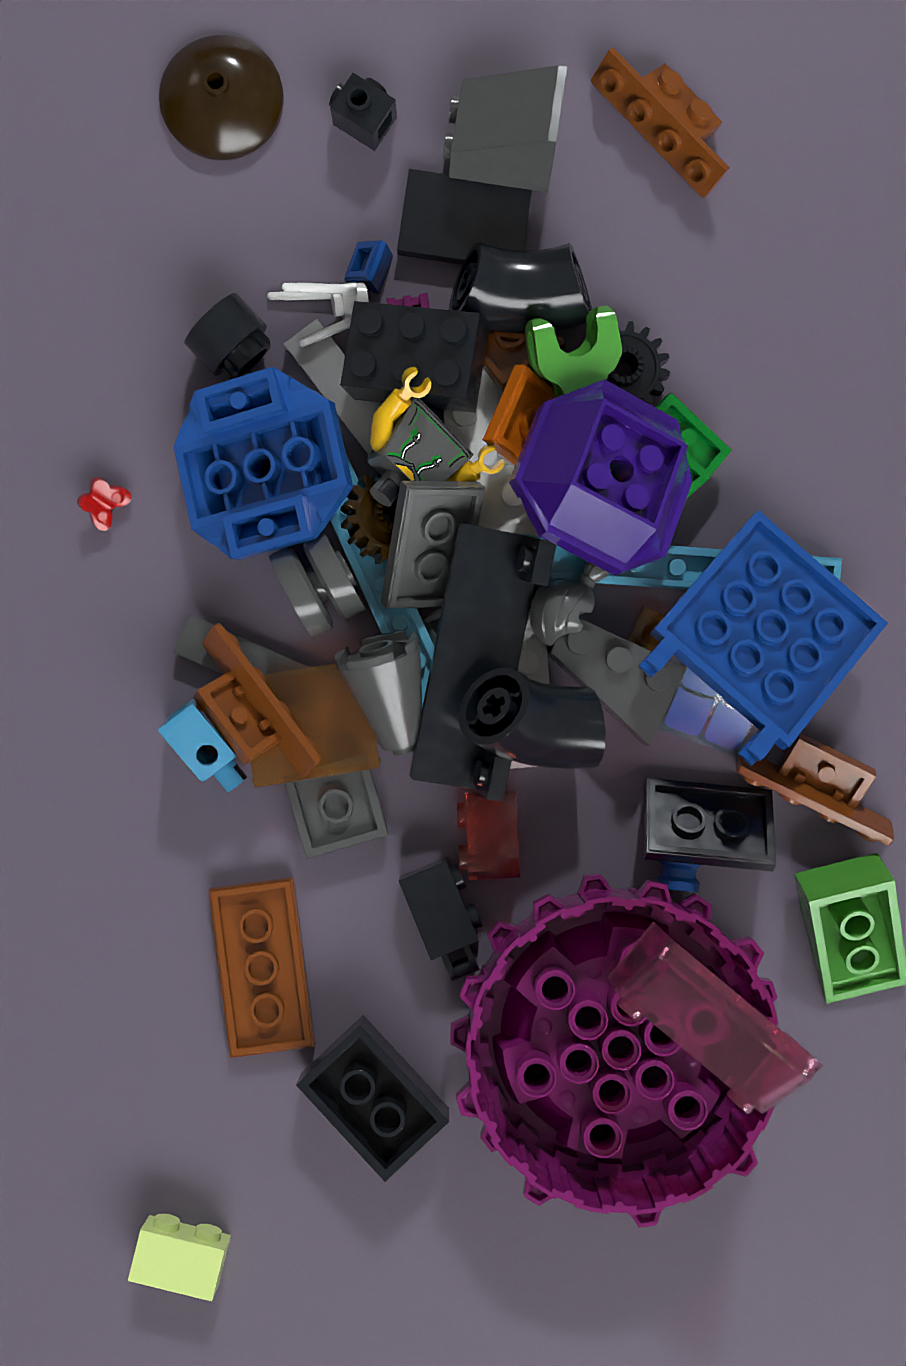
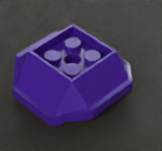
(569, 482)

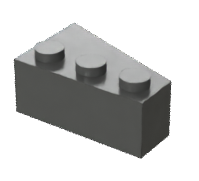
(612, 670)

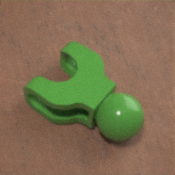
(583, 366)

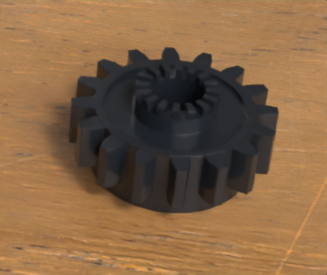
(645, 364)

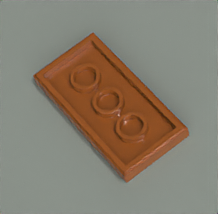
(262, 967)

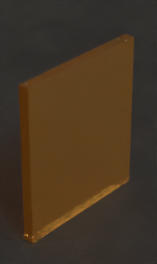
(329, 716)

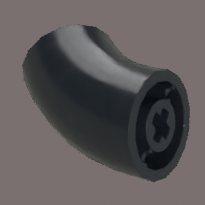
(522, 286)
(534, 720)

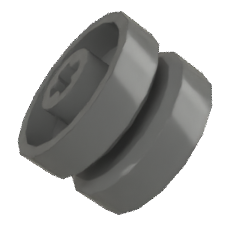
(317, 583)

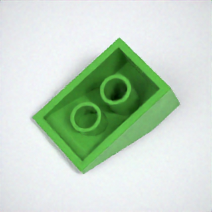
(853, 927)

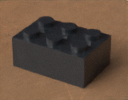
(438, 342)
(374, 1098)

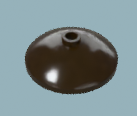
(228, 119)

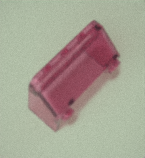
(711, 1022)

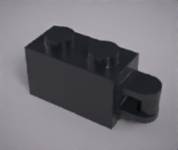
(442, 914)

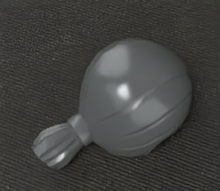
(558, 606)

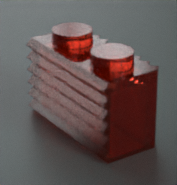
(491, 836)

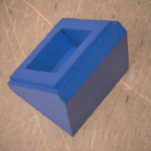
(369, 264)

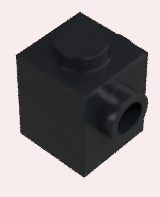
(363, 110)

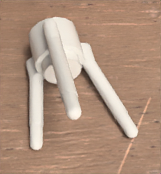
(341, 297)

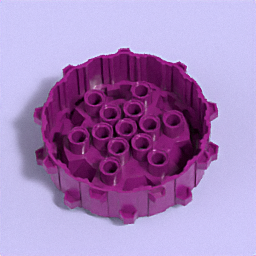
(546, 1124)

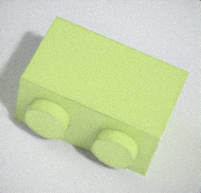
(179, 1256)

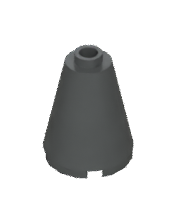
(386, 687)

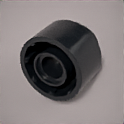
(229, 338)

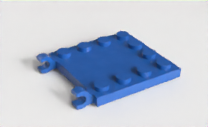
(767, 633)

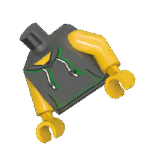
(417, 445)

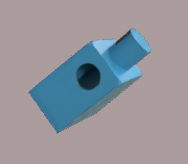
(188, 731)

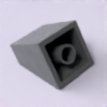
(506, 128)

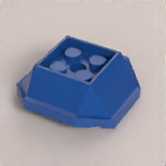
(222, 454)

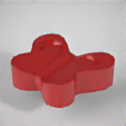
(102, 501)

